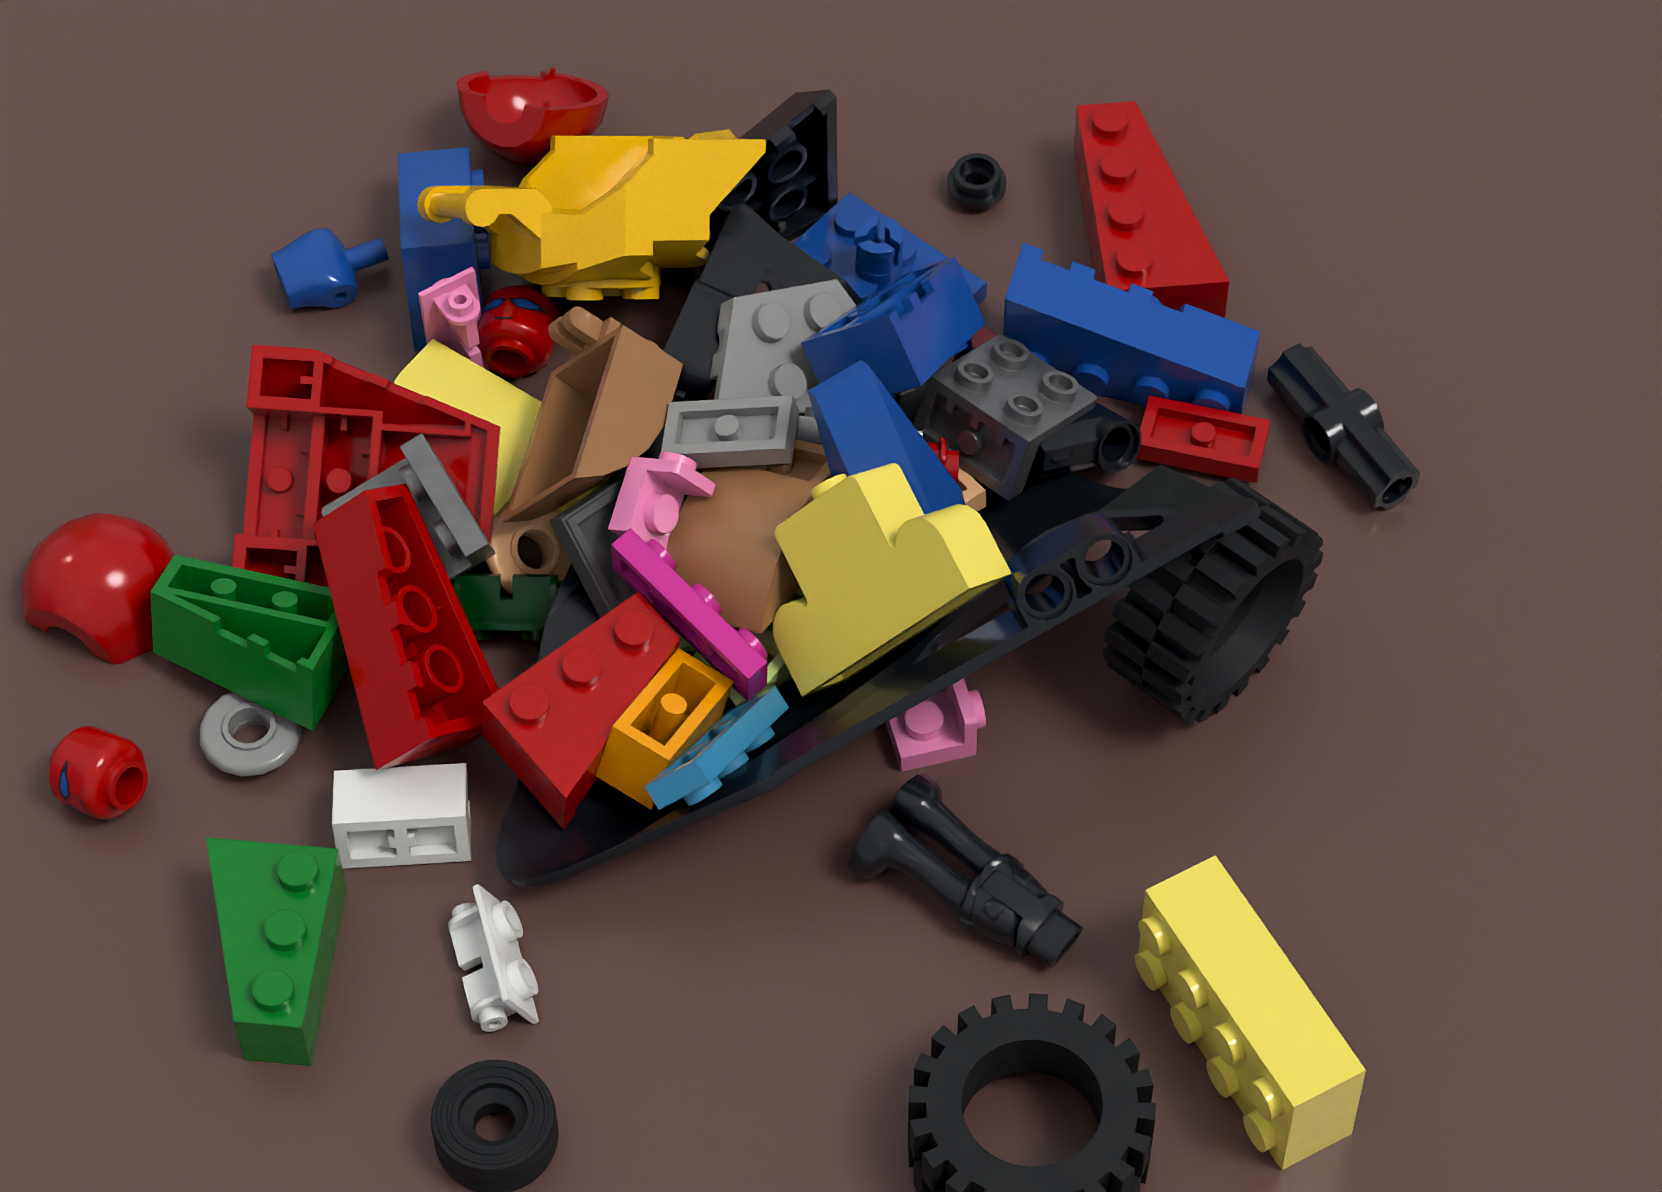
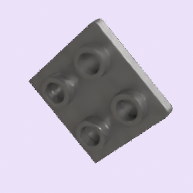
(998, 410)
(440, 504)

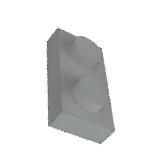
(733, 431)

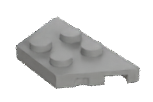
(763, 338)

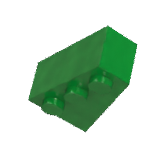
(251, 635)
(278, 941)

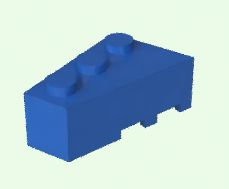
(901, 329)

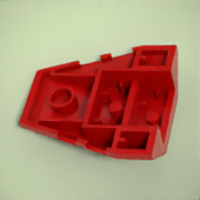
(329, 431)

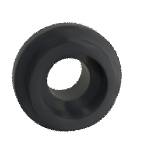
(976, 181)

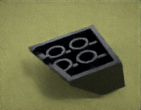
(793, 178)

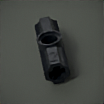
(1343, 426)

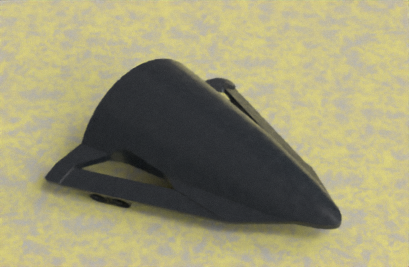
(1036, 531)

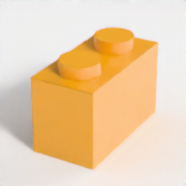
(662, 724)

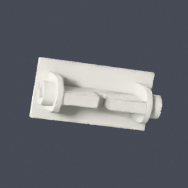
(506, 982)

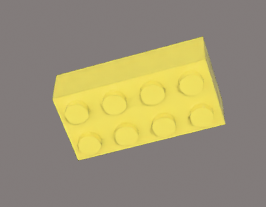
(1248, 1014)

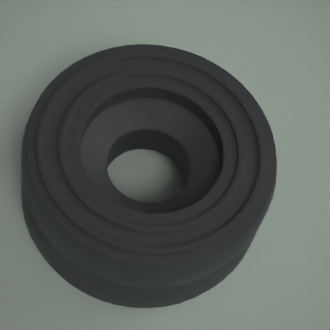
(488, 1089)

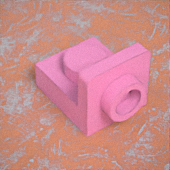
(654, 495)
(938, 728)

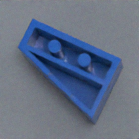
(430, 248)

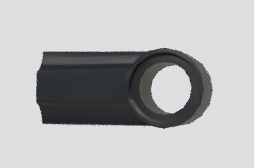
(1092, 440)

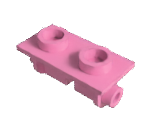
(453, 313)

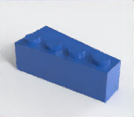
(1127, 340)

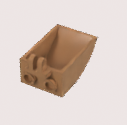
(593, 412)
(731, 538)

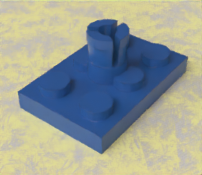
(871, 248)

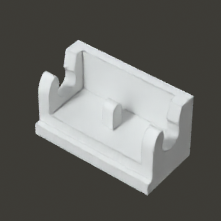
(402, 815)

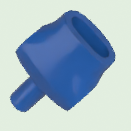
(321, 271)

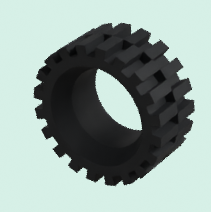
(1215, 611)
(1033, 1042)

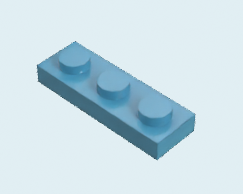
(718, 751)

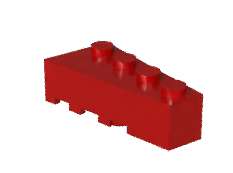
(1138, 213)
(402, 629)

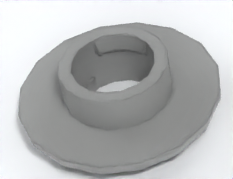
(232, 714)

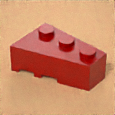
(561, 710)

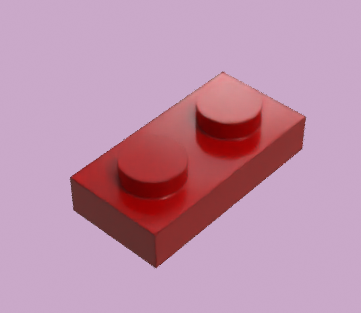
(1203, 439)

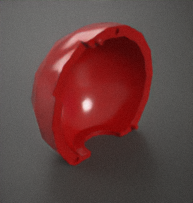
(520, 113)
(97, 583)

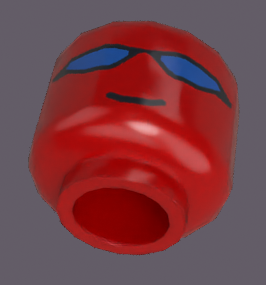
(516, 330)
(97, 772)

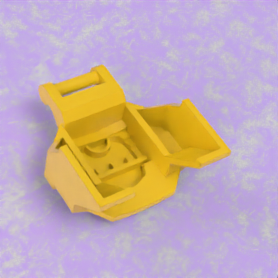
(603, 211)

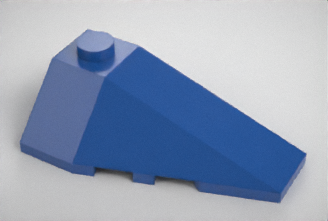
(868, 429)

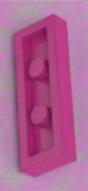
(691, 612)

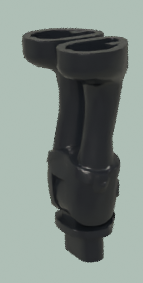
(998, 903)

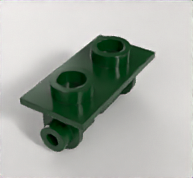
(489, 611)

